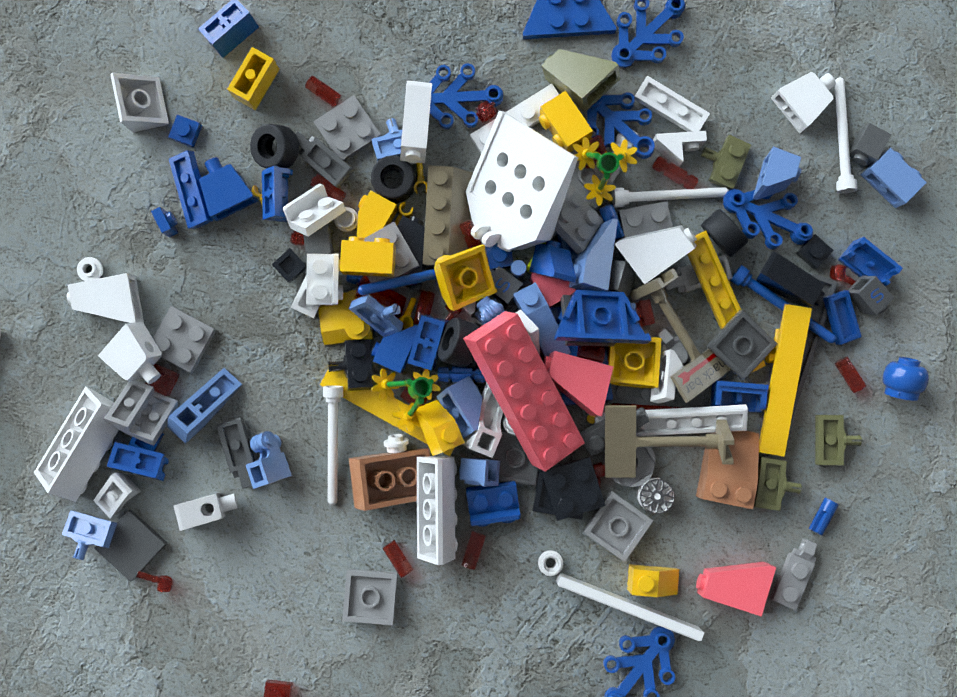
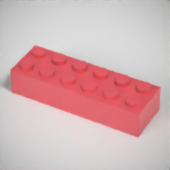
(524, 390)

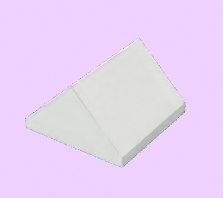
(139, 101)

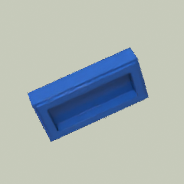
(842, 317)

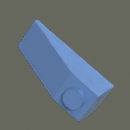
(595, 262)
(536, 308)
(203, 405)

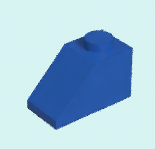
(553, 261)
(395, 349)

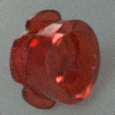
(486, 111)

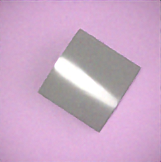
(141, 412)

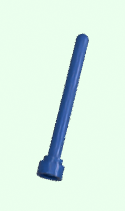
(744, 278)
(396, 282)

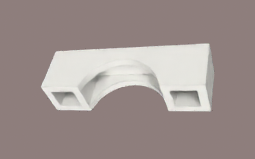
(489, 432)

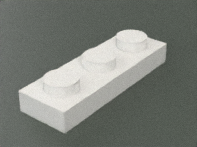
(671, 105)

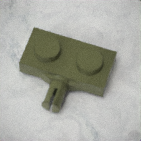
(727, 161)
(832, 440)
(772, 484)

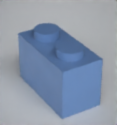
(893, 178)

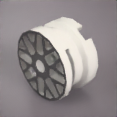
(656, 496)

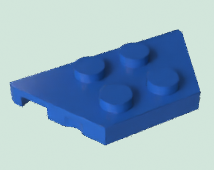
(568, 19)
(600, 318)

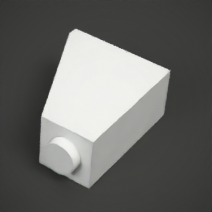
(415, 121)
(656, 250)
(108, 297)

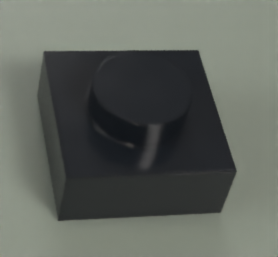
(814, 252)
(289, 265)

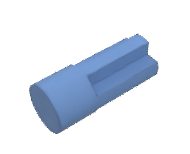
(518, 268)

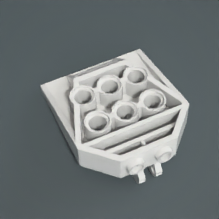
(509, 190)

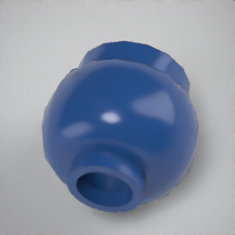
(905, 379)

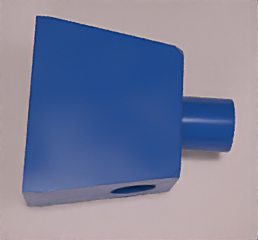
(224, 190)

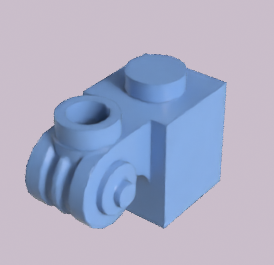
(488, 310)
(271, 464)

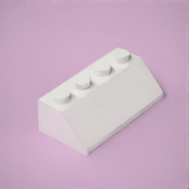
(77, 447)
(436, 509)

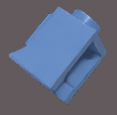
(479, 471)

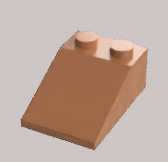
(385, 478)
(734, 482)

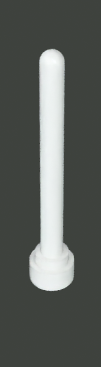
(846, 181)
(623, 197)
(333, 396)

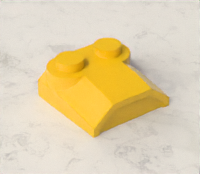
(464, 277)
(342, 324)
(635, 364)

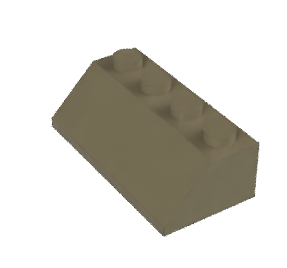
(445, 211)

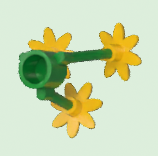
(606, 164)
(417, 389)

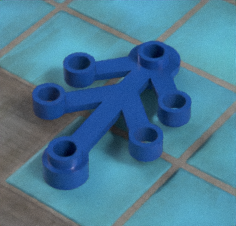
(646, 35)
(452, 97)
(616, 120)
(764, 216)
(643, 662)

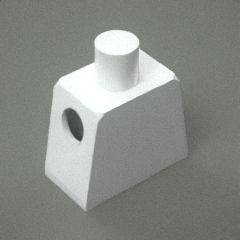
(804, 99)
(133, 353)
(194, 512)

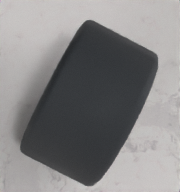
(262, 143)
(388, 164)
(724, 232)
(452, 346)

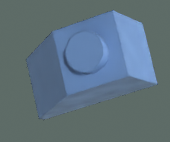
(777, 173)
(464, 404)

